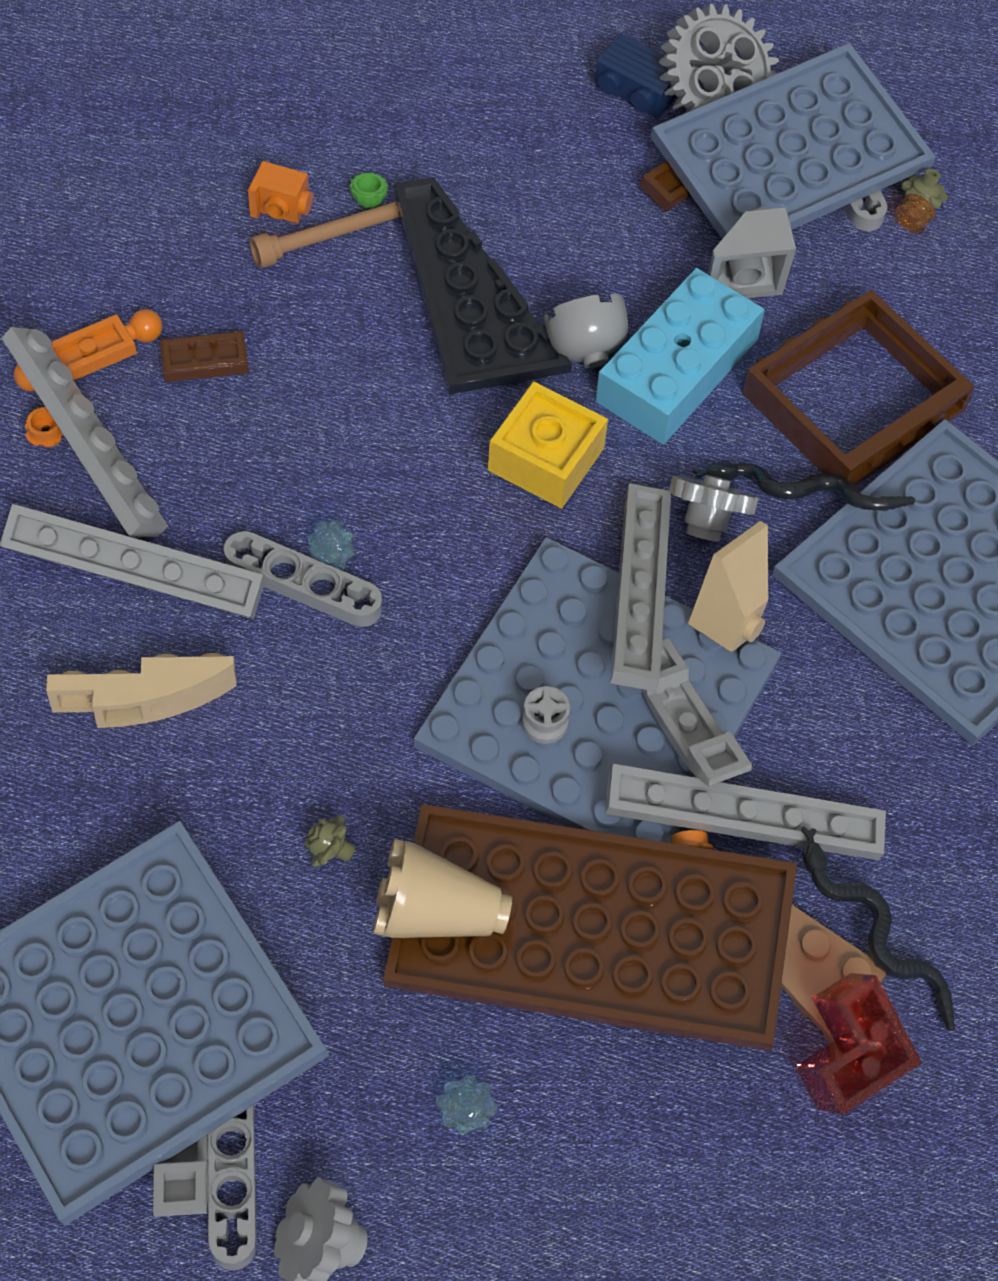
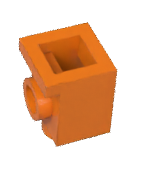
(280, 193)

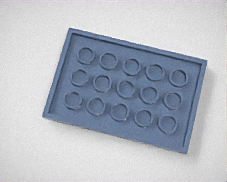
(794, 142)

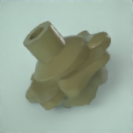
(927, 187)
(328, 841)

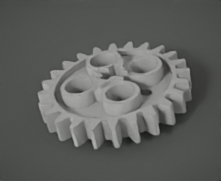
(720, 36)

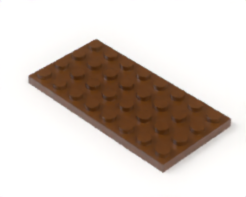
(610, 929)

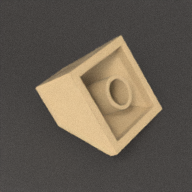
(735, 591)

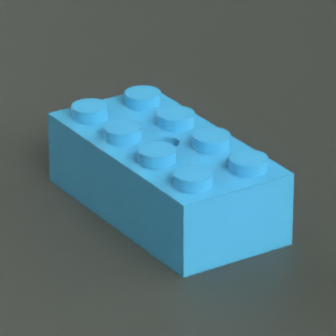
(679, 355)

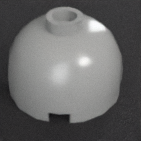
(588, 329)

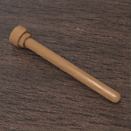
(268, 249)

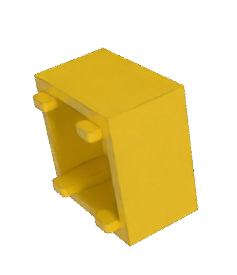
(547, 444)

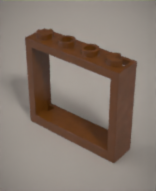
(949, 387)

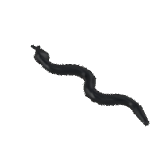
(805, 486)
(816, 864)

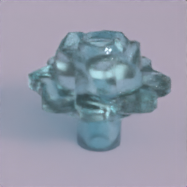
(331, 544)
(466, 1105)

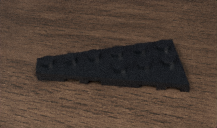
(471, 304)

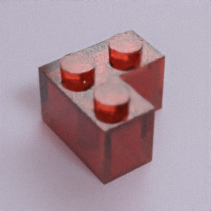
(867, 1045)

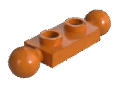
(100, 344)

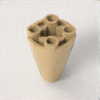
(436, 898)

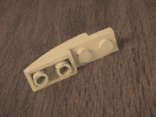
(161, 690)

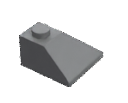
(755, 253)

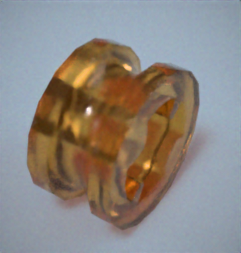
(914, 213)

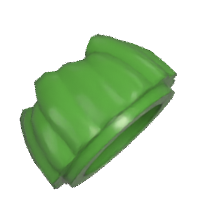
(368, 189)

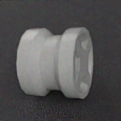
(548, 703)

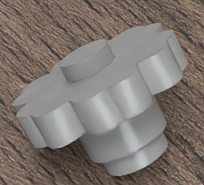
(711, 504)
(318, 1233)

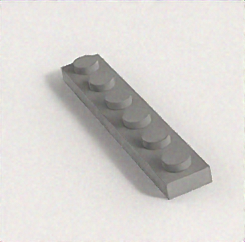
(85, 432)
(133, 561)
(641, 588)
(744, 811)

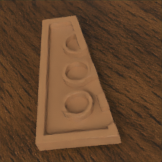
(816, 961)

